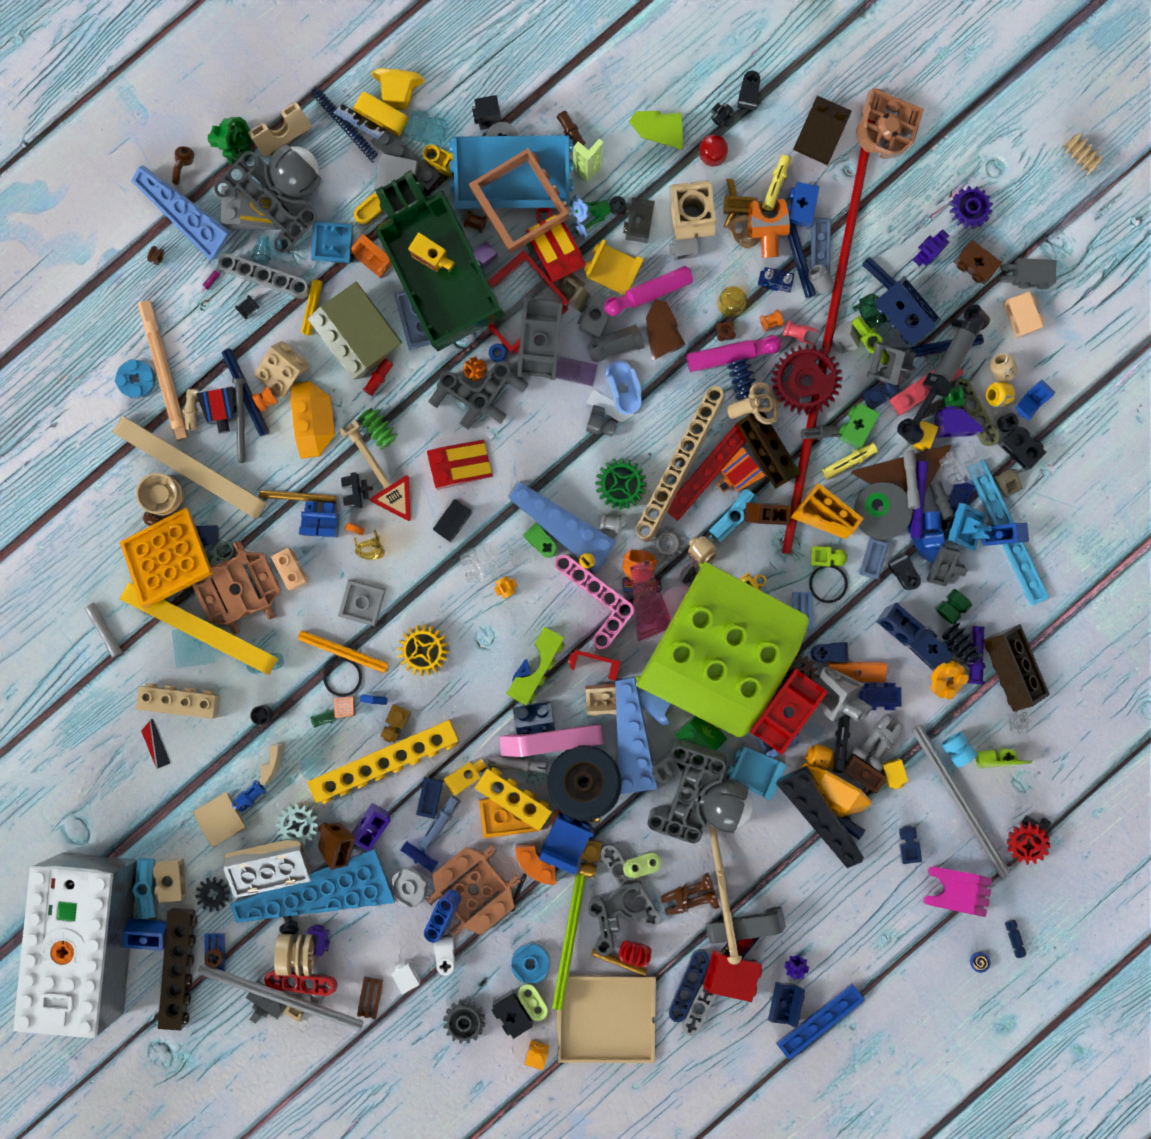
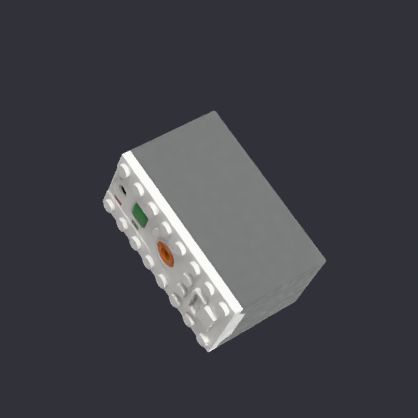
(75, 945)

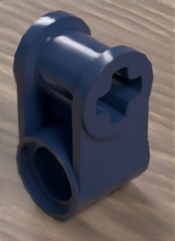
(832, 652)

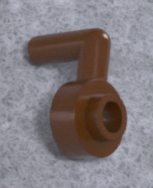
(184, 157)

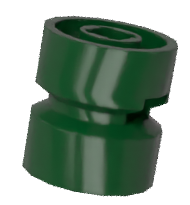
(953, 607)

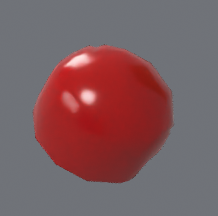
(713, 150)

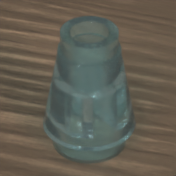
(261, 251)

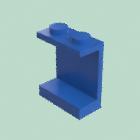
(566, 843)

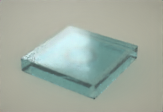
(191, 651)

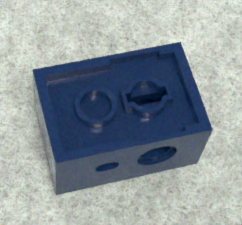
(900, 304)

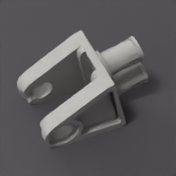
(848, 700)

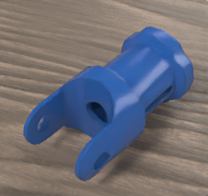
(249, 796)

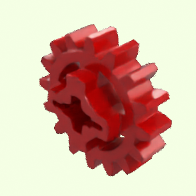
(1019, 842)

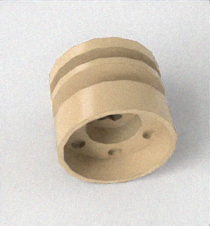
(292, 954)

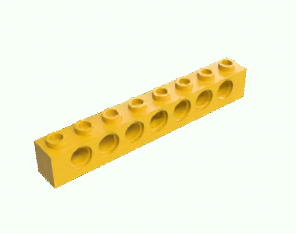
(319, 787)

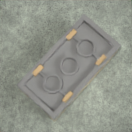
(267, 867)

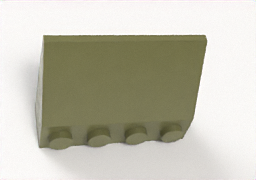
(355, 331)

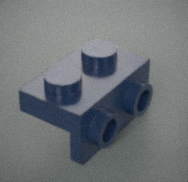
(534, 718)
(786, 1004)

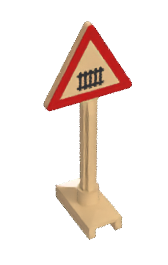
(394, 496)

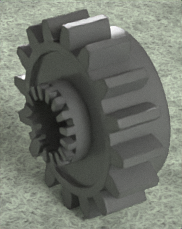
(460, 1031)

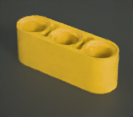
(381, 113)

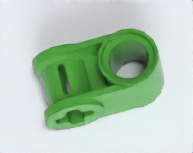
(539, 538)

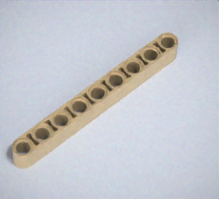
(684, 455)
(189, 467)

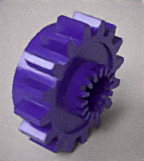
(975, 198)
(931, 248)

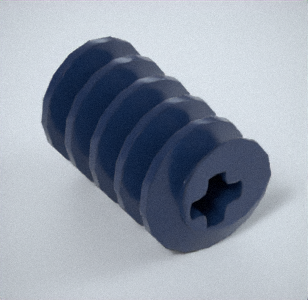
(742, 378)

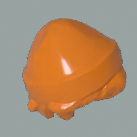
(636, 557)

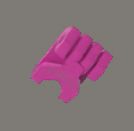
(960, 891)

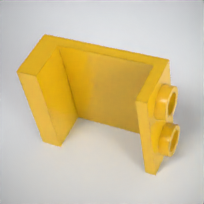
(613, 268)

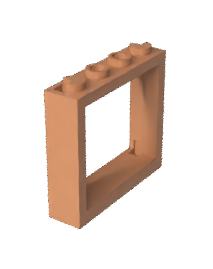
(542, 175)

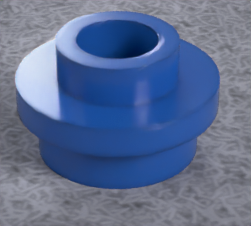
(494, 348)

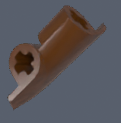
(662, 330)

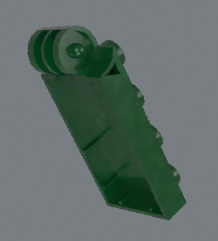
(444, 301)

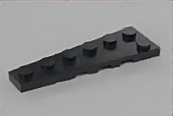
(805, 795)

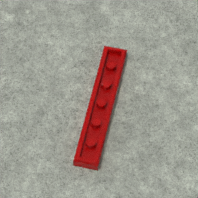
(706, 472)

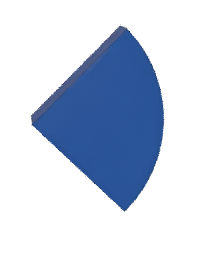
(373, 699)

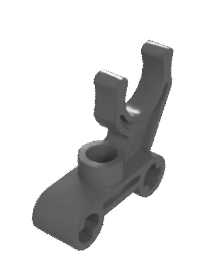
(607, 916)

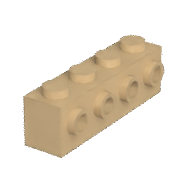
(177, 702)

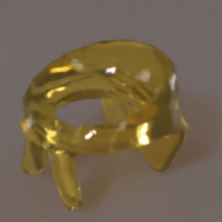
(375, 542)

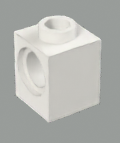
(405, 976)

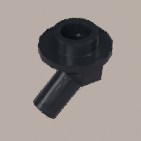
(289, 927)

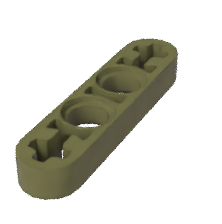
(978, 411)

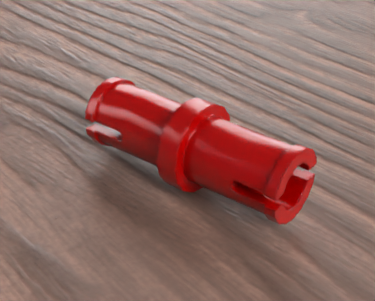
(378, 377)

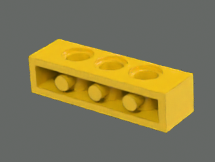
(534, 819)

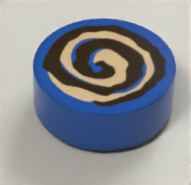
(980, 962)

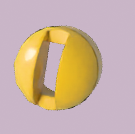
(590, 558)

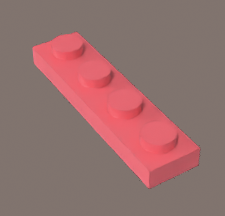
(913, 395)

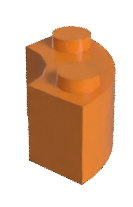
(529, 861)

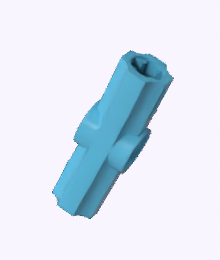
(725, 524)
(145, 901)

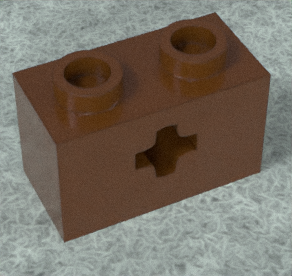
(987, 262)
(767, 513)

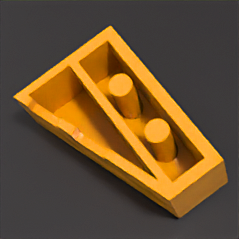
(827, 513)

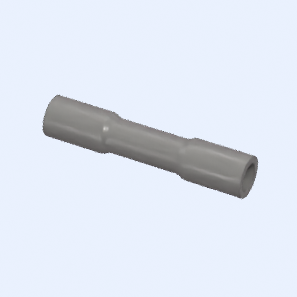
(910, 467)
(97, 619)

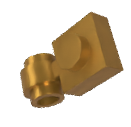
(397, 718)
(591, 853)

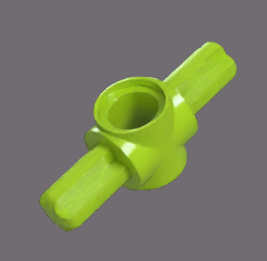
(866, 332)

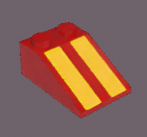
(557, 251)
(459, 464)

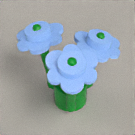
(598, 209)

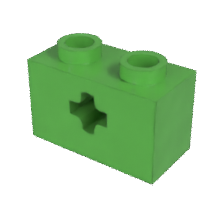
(867, 419)

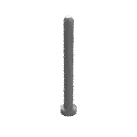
(240, 418)

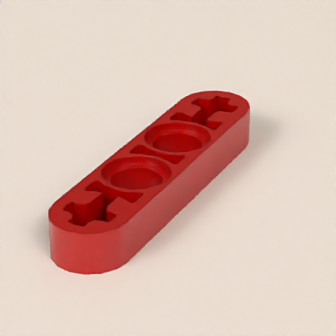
(301, 986)

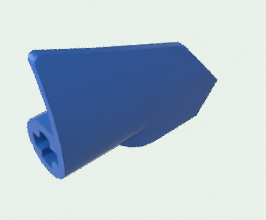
(931, 537)

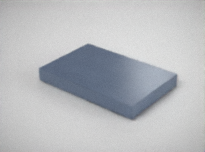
(411, 324)

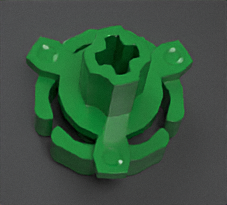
(231, 138)

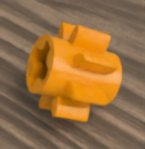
(505, 587)

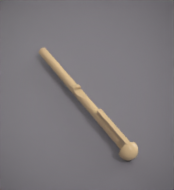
(734, 958)

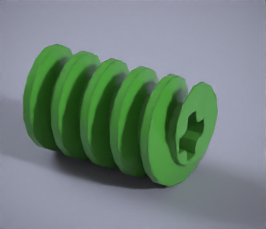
(377, 427)

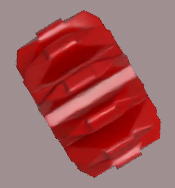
(635, 953)

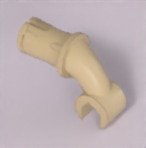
(190, 409)

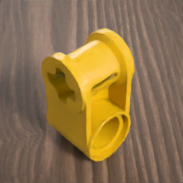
(441, 161)

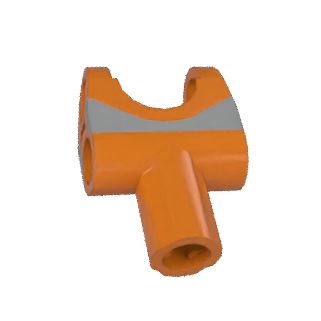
(768, 228)

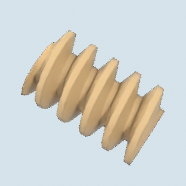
(1083, 153)

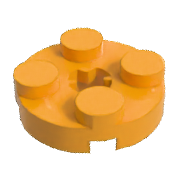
(948, 688)

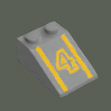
(241, 214)

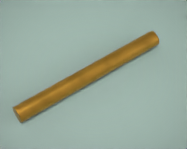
(298, 496)

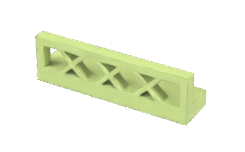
(586, 161)

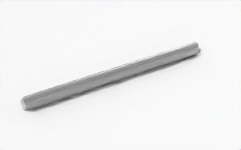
(961, 801)
(280, 997)

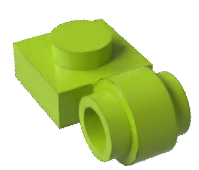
(822, 557)

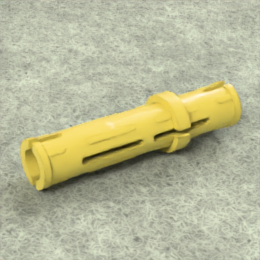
(779, 175)
(869, 450)

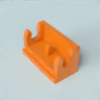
(371, 256)

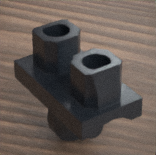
(353, 482)

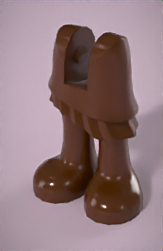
(681, 896)

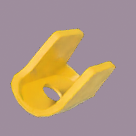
(397, 86)

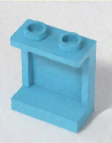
(756, 771)

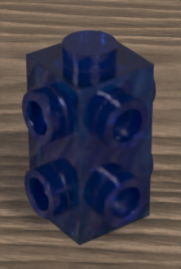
(886, 696)

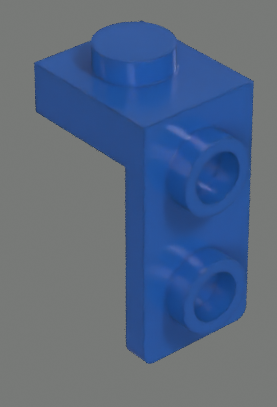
(1034, 399)

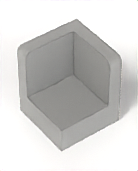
(846, 337)

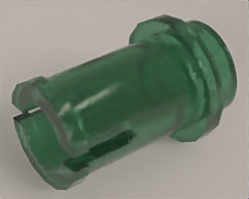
(323, 718)

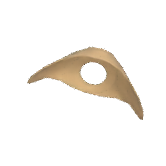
(746, 241)

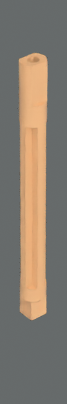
(162, 369)

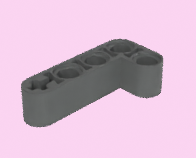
(750, 926)

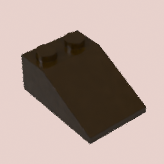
(822, 130)

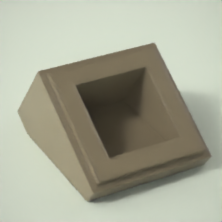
(570, 285)
(579, 299)
(1008, 482)

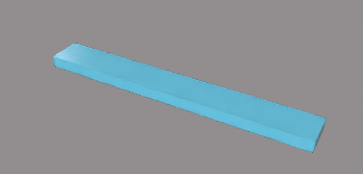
(1017, 552)

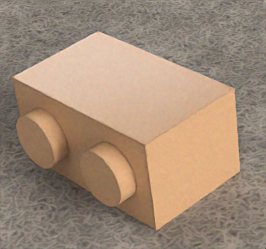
(1023, 314)

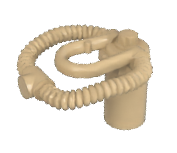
(751, 405)

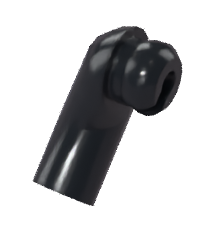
(1043, 824)

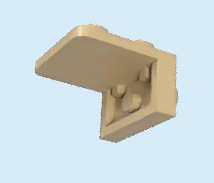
(281, 368)

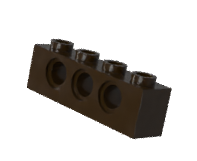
(768, 450)

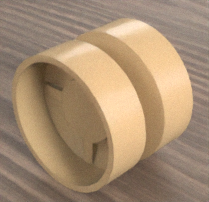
(160, 494)

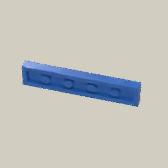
(820, 1021)

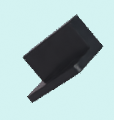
(452, 520)

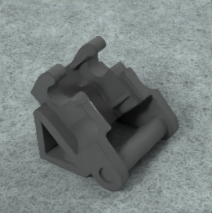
(899, 364)

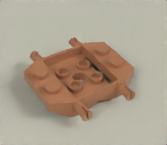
(247, 600)
(489, 883)

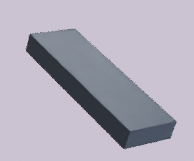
(820, 243)

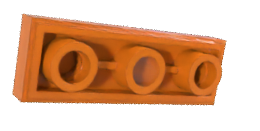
(867, 670)

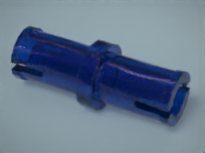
(419, 856)

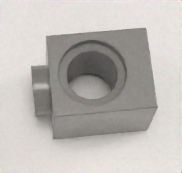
(684, 248)

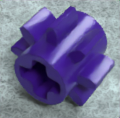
(796, 967)

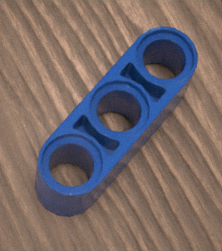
(442, 916)

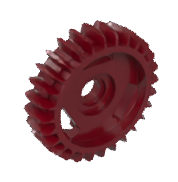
(805, 365)

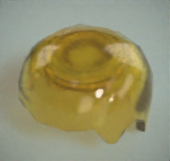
(732, 301)

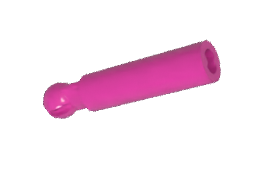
(649, 290)
(732, 352)

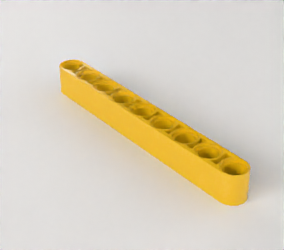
(204, 631)

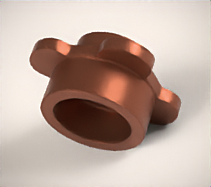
(729, 326)

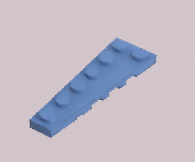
(192, 221)
(564, 526)
(633, 743)

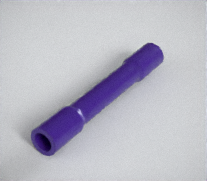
(917, 522)

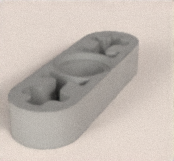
(698, 1023)

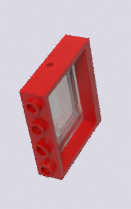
(512, 284)

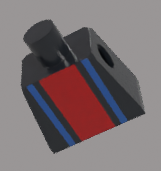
(219, 407)

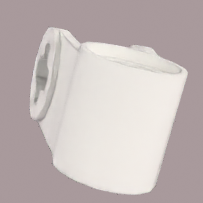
(445, 951)

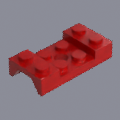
(798, 693)

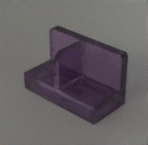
(576, 371)

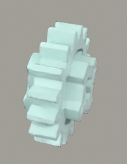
(294, 817)

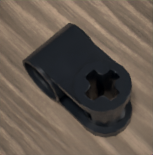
(749, 93)
(902, 569)

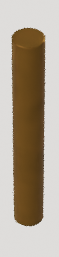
(615, 960)

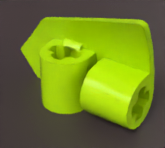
(659, 127)
(990, 759)

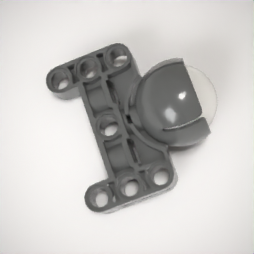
(292, 175)
(716, 800)

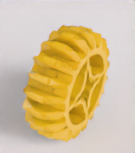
(409, 659)

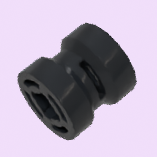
(258, 716)

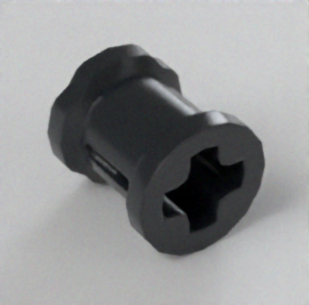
(247, 307)
(1012, 419)

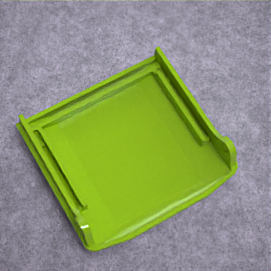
(724, 651)

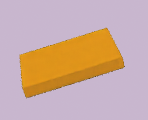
(500, 822)

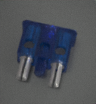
(776, 279)

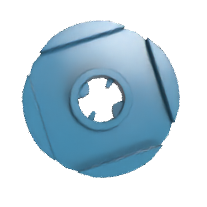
(124, 376)
(519, 962)

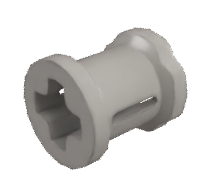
(610, 523)

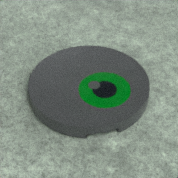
(883, 510)

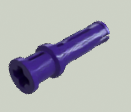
(977, 667)

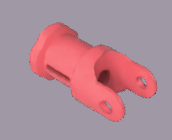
(797, 331)

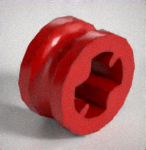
(540, 210)

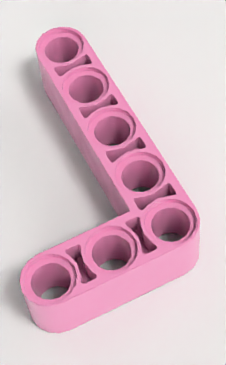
(599, 595)
(551, 741)

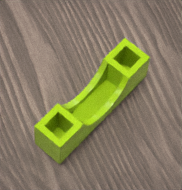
(523, 688)

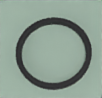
(828, 601)
(325, 680)

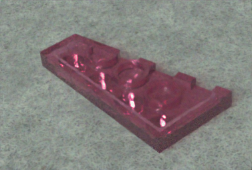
(649, 606)

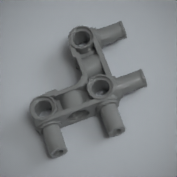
(488, 391)

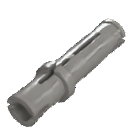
(517, 763)

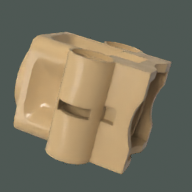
(695, 195)

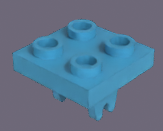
(332, 242)
(968, 527)

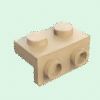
(601, 699)

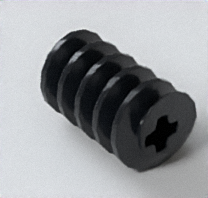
(960, 645)

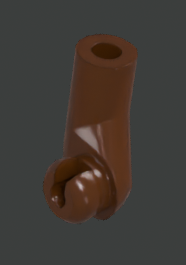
(149, 518)

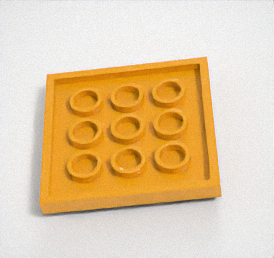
(165, 558)

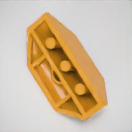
(311, 419)
(840, 794)

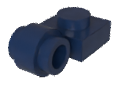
(876, 396)
(910, 850)

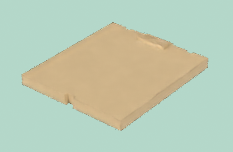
(607, 1019)

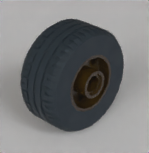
(590, 801)

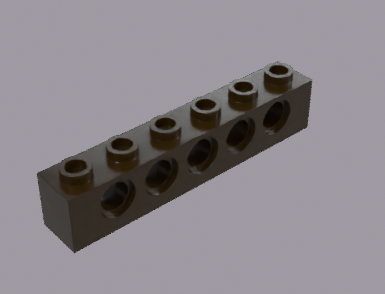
(168, 1018)

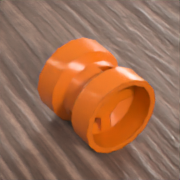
(265, 399)

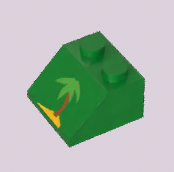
(701, 733)

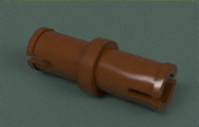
(570, 128)

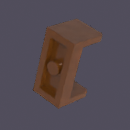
(864, 774)

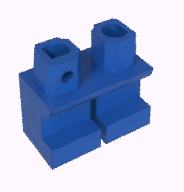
(317, 523)

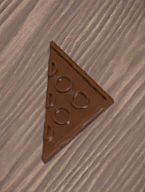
(895, 473)

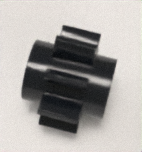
(722, 114)

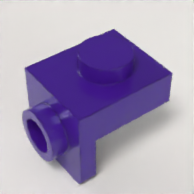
(322, 943)

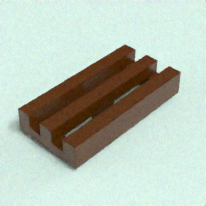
(367, 1014)

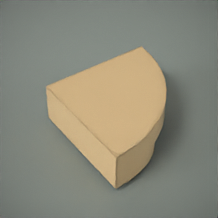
(293, 1012)

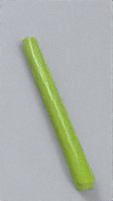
(569, 941)

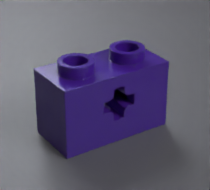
(371, 827)

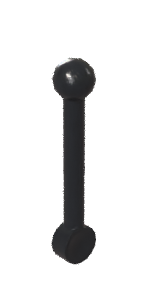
(519, 890)

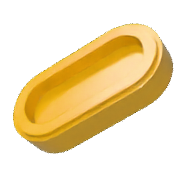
(368, 210)

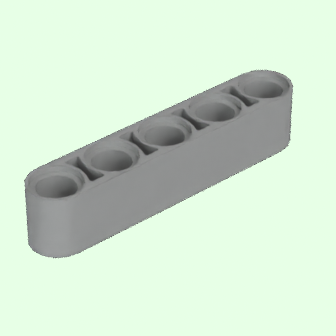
(256, 272)

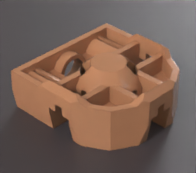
(887, 123)

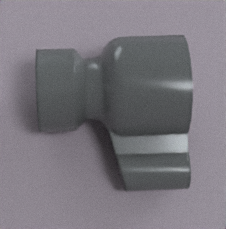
(598, 424)

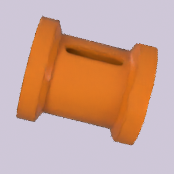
(771, 320)

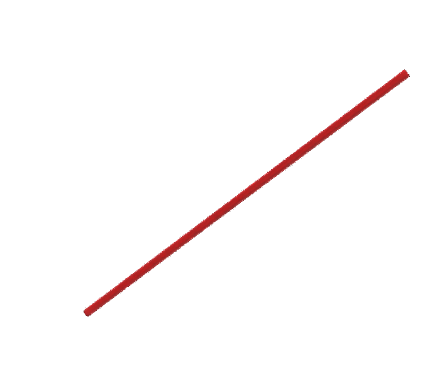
(828, 337)

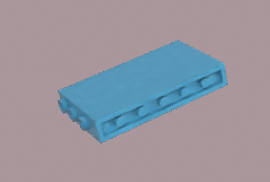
(519, 188)

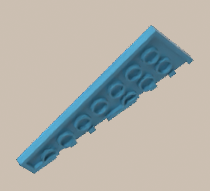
(329, 890)

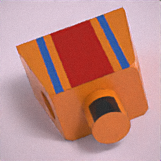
(740, 472)

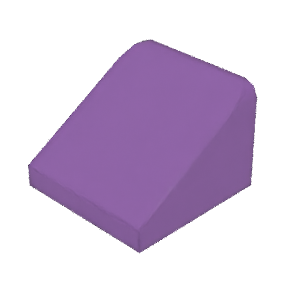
(485, 254)

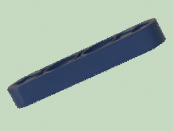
(688, 985)

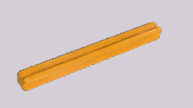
(343, 651)

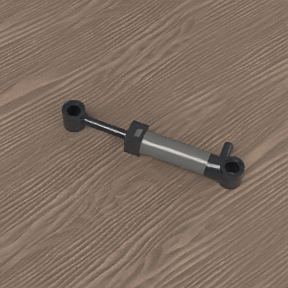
(939, 381)

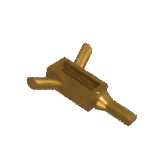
(737, 205)

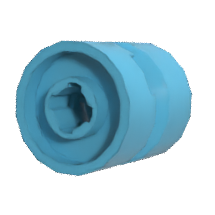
(959, 749)

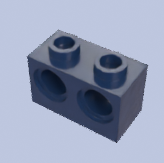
(900, 624)

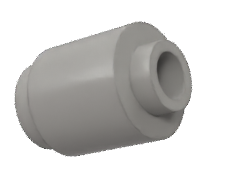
(820, 279)

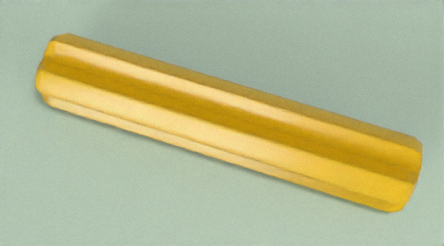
(312, 305)

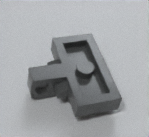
(945, 566)
(264, 1006)

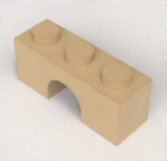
(294, 125)

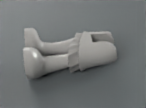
(887, 739)

